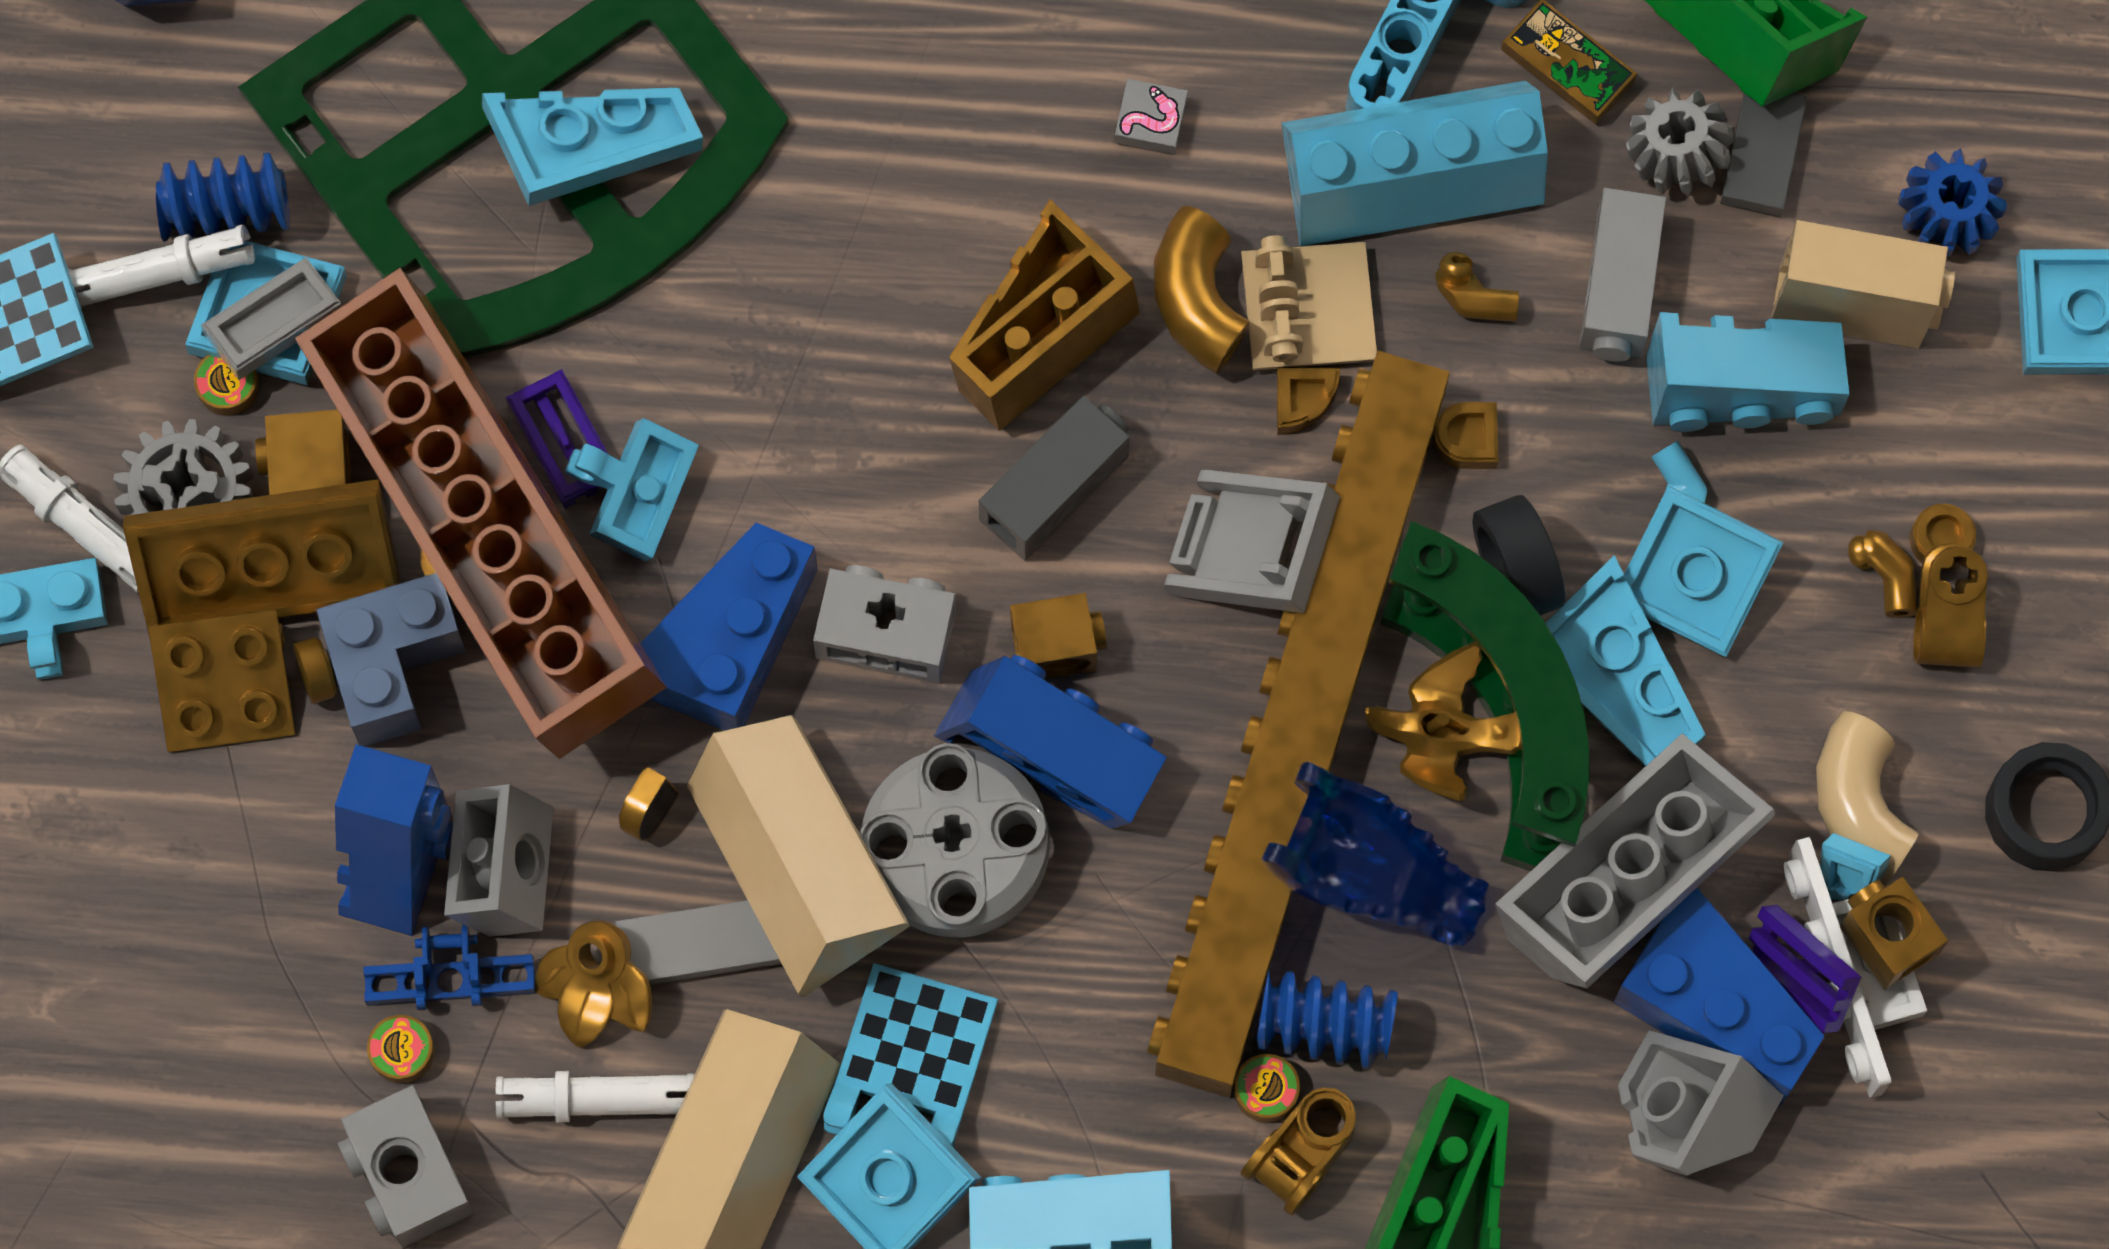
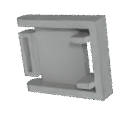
(1245, 537)

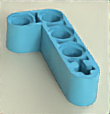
(1407, 20)

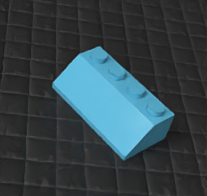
(1416, 162)

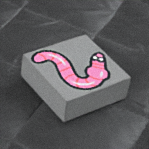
(1151, 116)

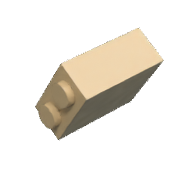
(1866, 281)

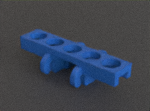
(469, 968)

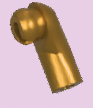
(1467, 294)
(1893, 565)

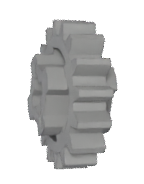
(182, 458)

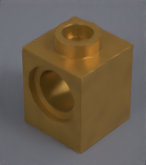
(1058, 634)
(1892, 959)

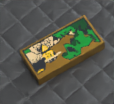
(1568, 61)

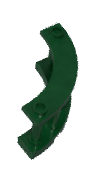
(1455, 597)

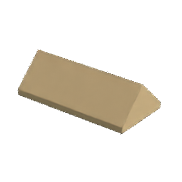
(794, 850)
(734, 1139)

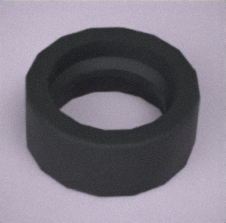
(1518, 546)
(2014, 840)

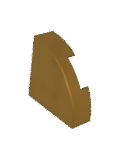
(1304, 396)

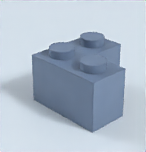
(379, 639)

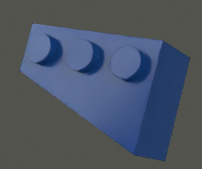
(731, 628)
(1055, 739)
(394, 830)
(1714, 991)

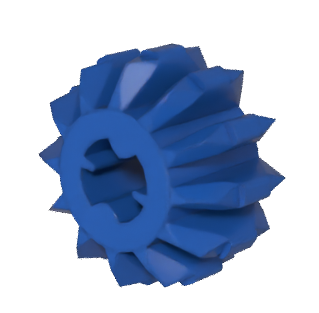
(1959, 185)

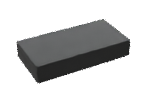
(1763, 154)

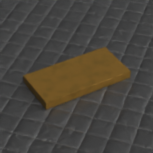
(262, 553)

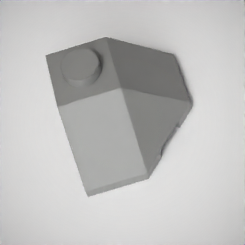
(1693, 1104)

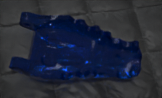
(1370, 861)

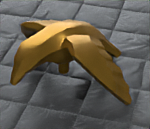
(1438, 728)

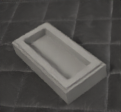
(270, 318)

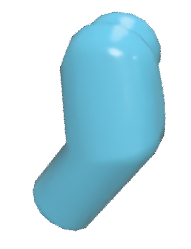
(1680, 471)

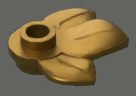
(594, 992)

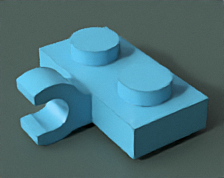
(639, 486)
(50, 602)

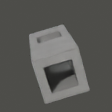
(1622, 274)

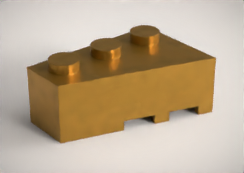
(1042, 320)

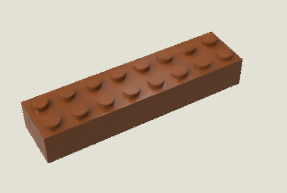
(480, 514)

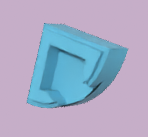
(1850, 866)

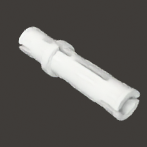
(183, 260)
(60, 502)
(590, 1095)

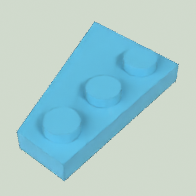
(584, 141)
(1622, 667)

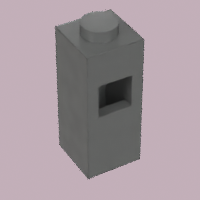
(1055, 476)

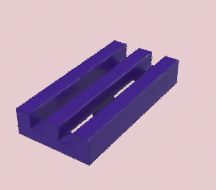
(537, 392)
(1798, 976)

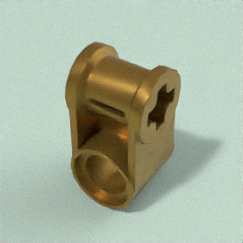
(1948, 621)
(1300, 1150)

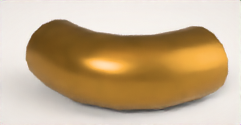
(1188, 291)

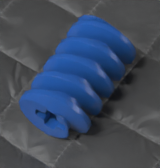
(221, 197)
(1326, 1019)

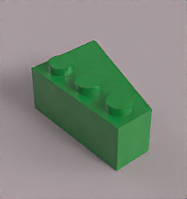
(1766, 44)
(1448, 1174)

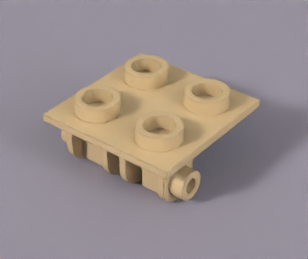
(1308, 304)

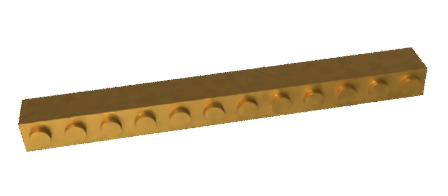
(1302, 723)

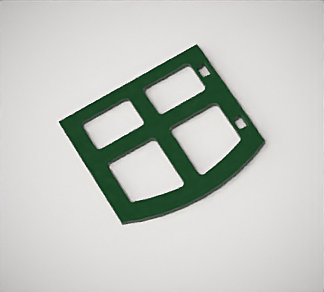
(624, 247)

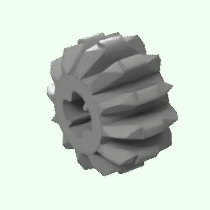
(1677, 120)

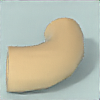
(1851, 789)

